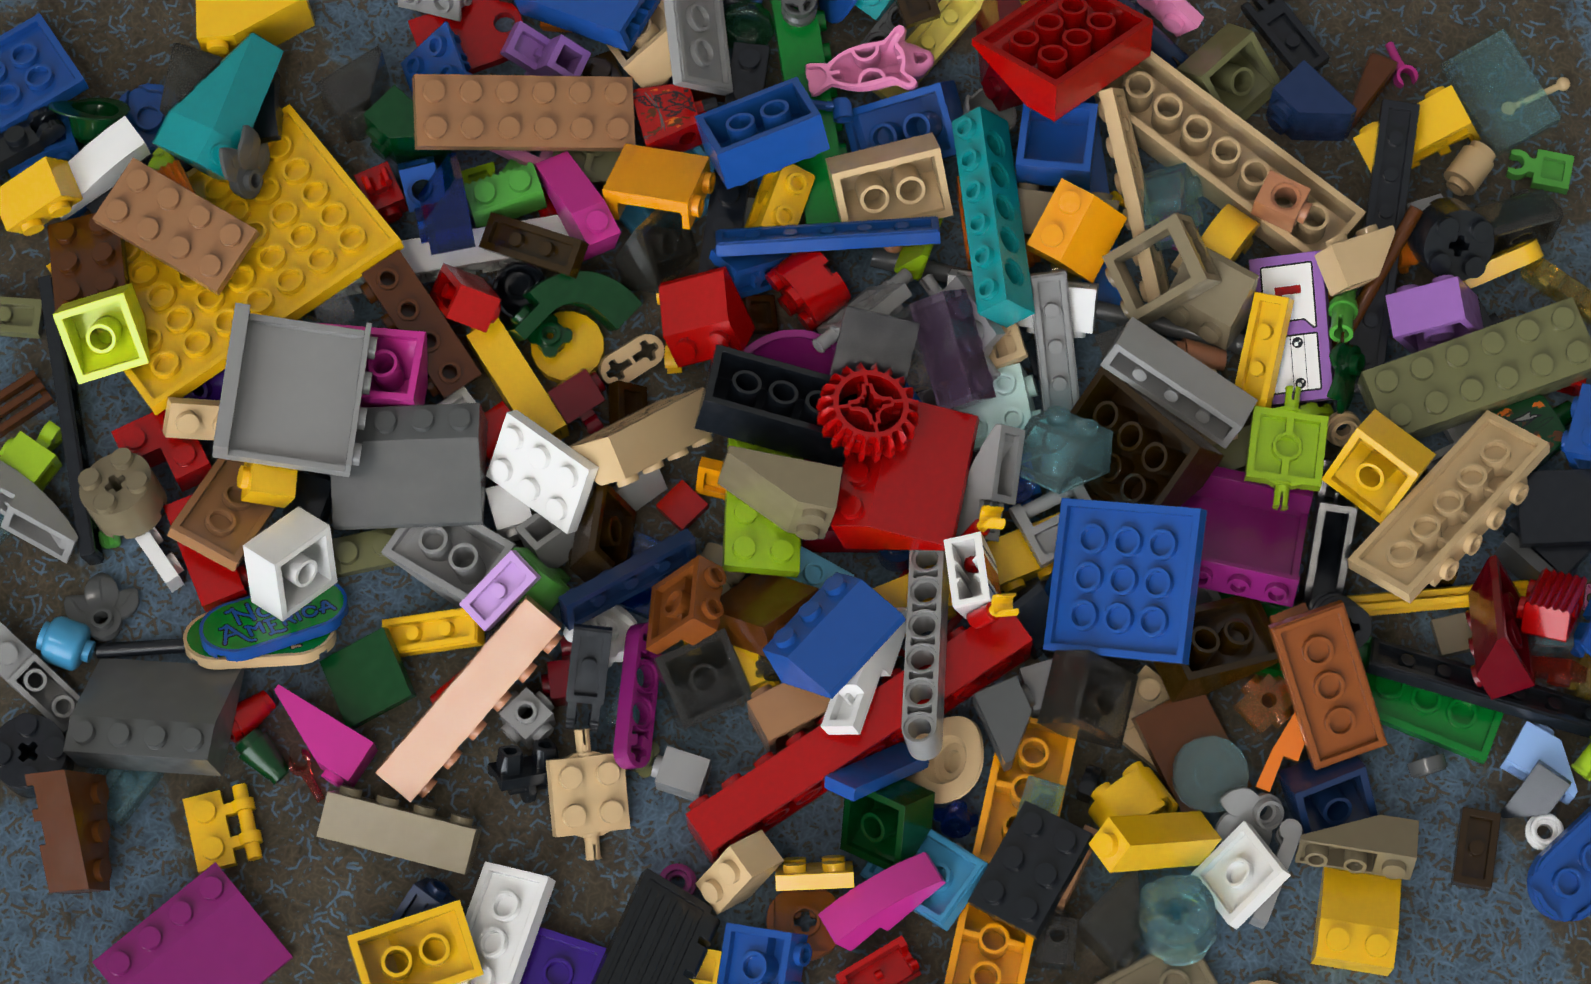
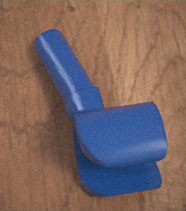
(841, 109)

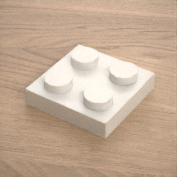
(1241, 874)

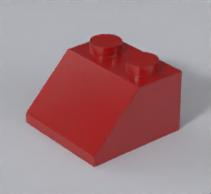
(703, 313)

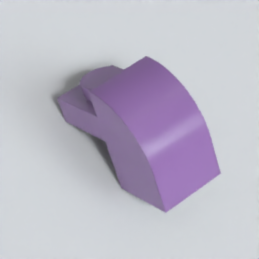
(544, 55)

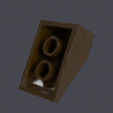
(1226, 646)

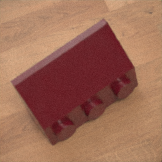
(1496, 643)

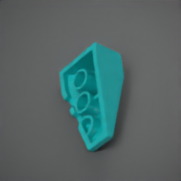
(220, 106)

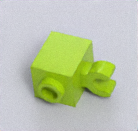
(33, 457)

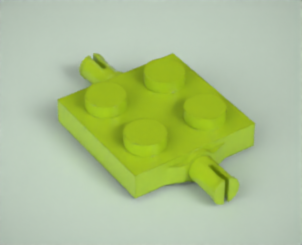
(1286, 448)

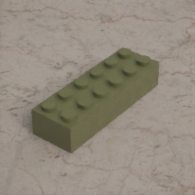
(1481, 371)

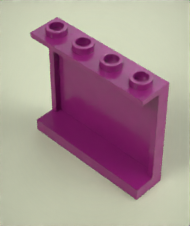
(1247, 542)

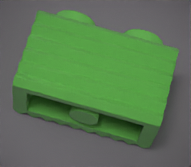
(507, 194)

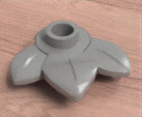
(1245, 805)

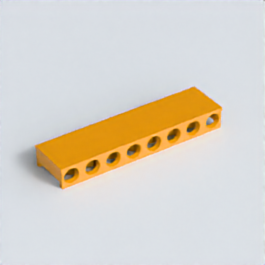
(982, 945)

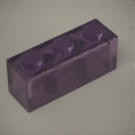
(953, 350)

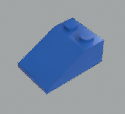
(908, 116)

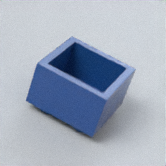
(1057, 148)

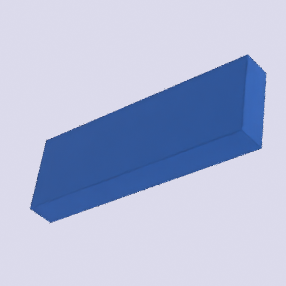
(874, 772)

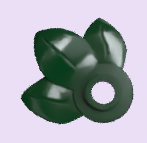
(1347, 365)

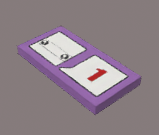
(1308, 341)

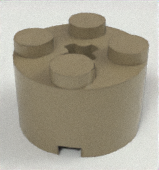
(122, 494)

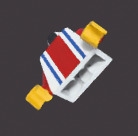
(975, 572)

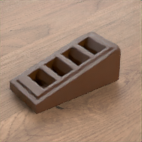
(1375, 78)

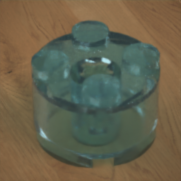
(1177, 919)

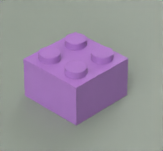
(1433, 312)

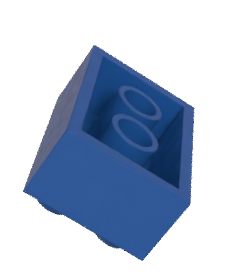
(762, 132)

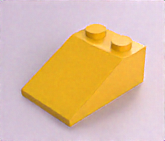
(226, 23)
(1357, 922)
(418, 949)

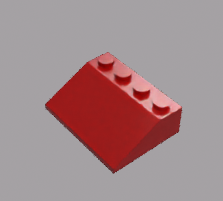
(1065, 50)
(915, 494)

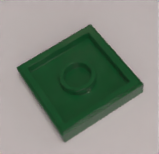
(368, 678)

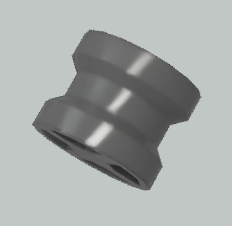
(802, 16)

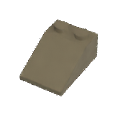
(785, 490)

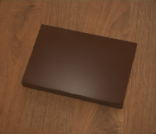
(1171, 726)

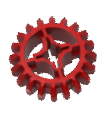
(853, 425)

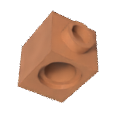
(1277, 187)

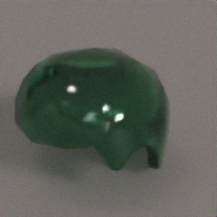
(748, 23)

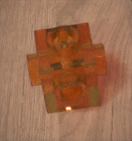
(1251, 706)

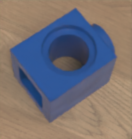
(412, 172)

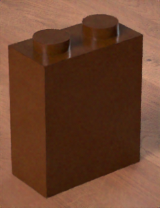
(761, 608)

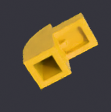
(1230, 233)

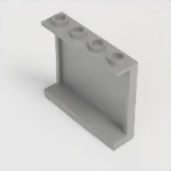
(293, 393)

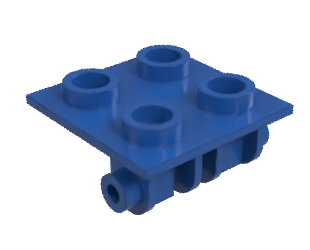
(437, 55)

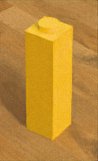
(515, 378)
(1154, 841)

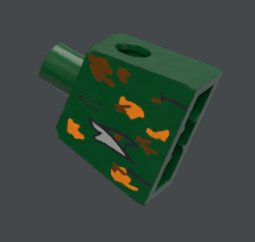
(1540, 419)

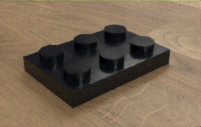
(1031, 870)

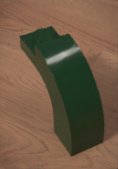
(596, 293)

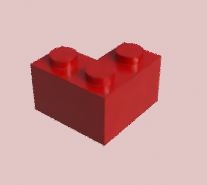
(184, 456)

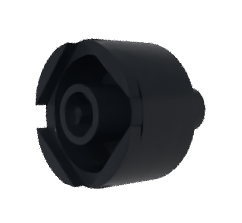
(1452, 239)
(26, 735)

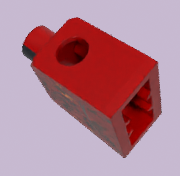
(668, 116)

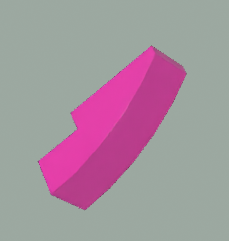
(881, 900)

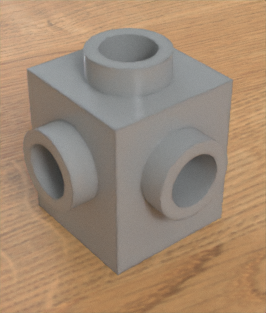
(534, 728)

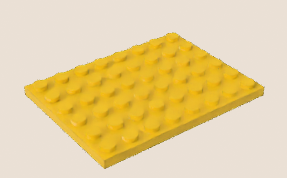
(310, 246)

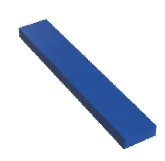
(827, 236)

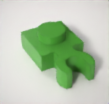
(1547, 170)

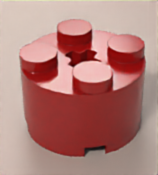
(808, 288)

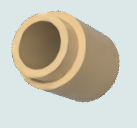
(1469, 168)

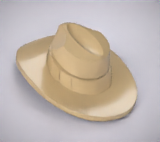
(958, 763)

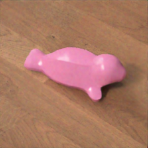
(872, 66)

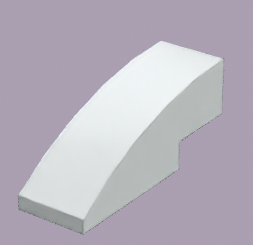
(104, 160)

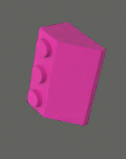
(397, 369)

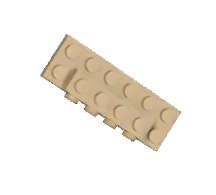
(1451, 508)

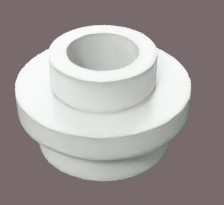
(1549, 821)

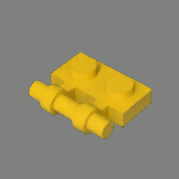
(210, 829)

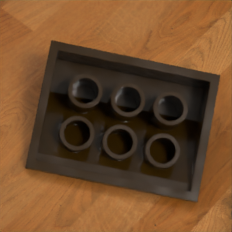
(1153, 451)

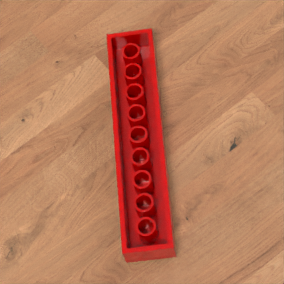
(797, 774)

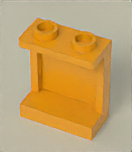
(659, 181)

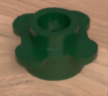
(552, 346)

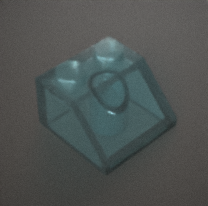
(1064, 450)

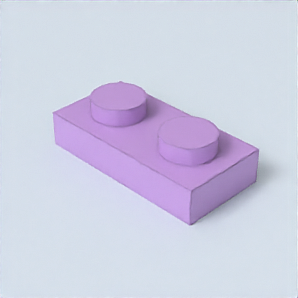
(500, 590)

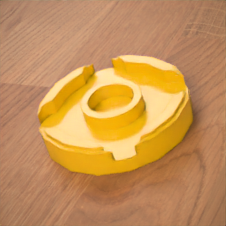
(582, 352)

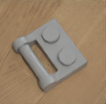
(1043, 537)

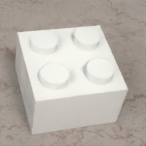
(290, 563)

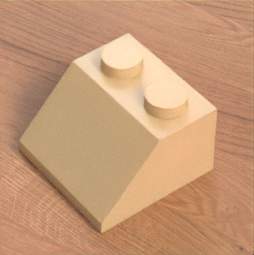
(650, 56)

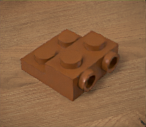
(686, 605)

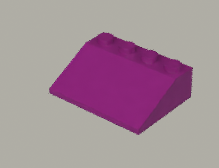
(197, 938)

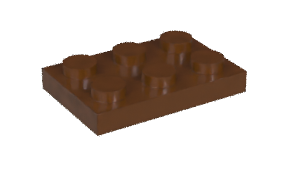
(85, 259)

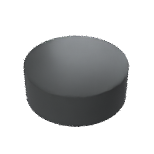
(1427, 766)

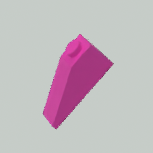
(578, 204)
(336, 747)

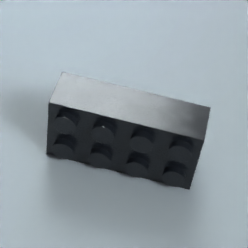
(766, 405)

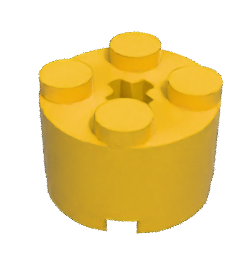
(1132, 794)

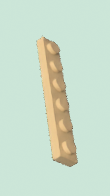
(1130, 182)

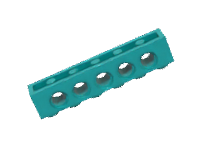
(993, 217)

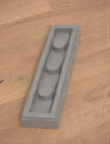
(1054, 340)

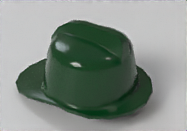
(90, 115)

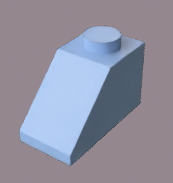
(1536, 743)

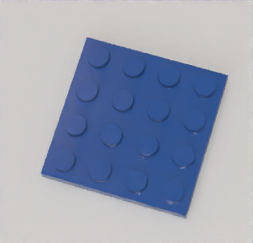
(1125, 580)

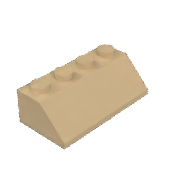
(645, 439)

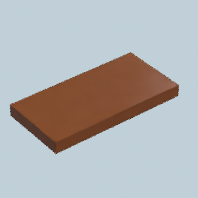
(1327, 684)

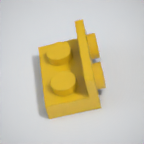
(781, 198)

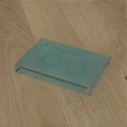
(1500, 92)

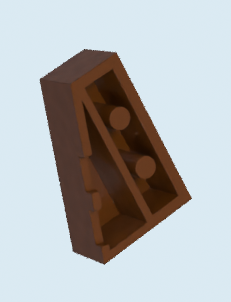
(74, 830)

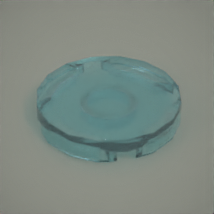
(1208, 770)

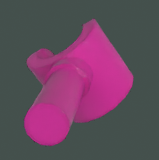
(1401, 67)

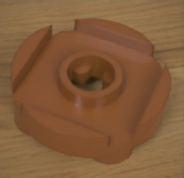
(790, 905)

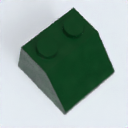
(392, 129)
(888, 823)

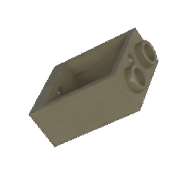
(1193, 254)

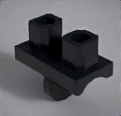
(520, 773)

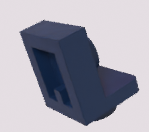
(423, 896)

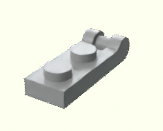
(1287, 838)

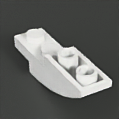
(851, 704)

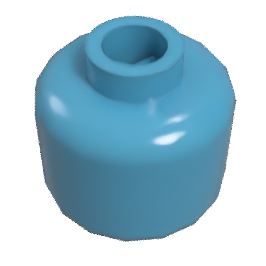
(65, 643)

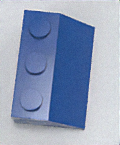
(832, 636)

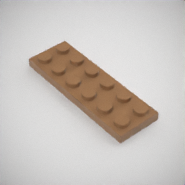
(522, 112)

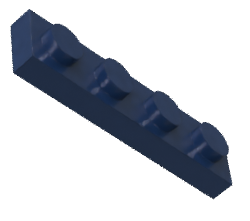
(626, 579)

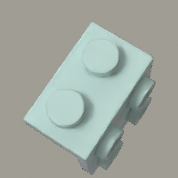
(1012, 403)

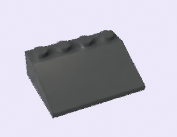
(415, 469)
(154, 717)

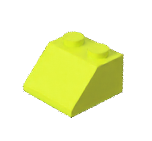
(103, 333)

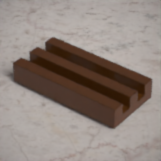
(28, 412)

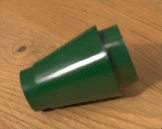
(263, 756)

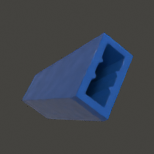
(605, 21)

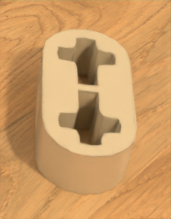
(626, 352)

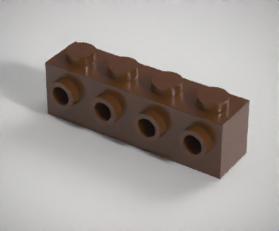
(411, 308)

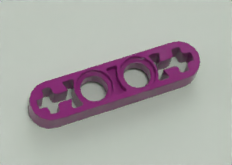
(633, 694)

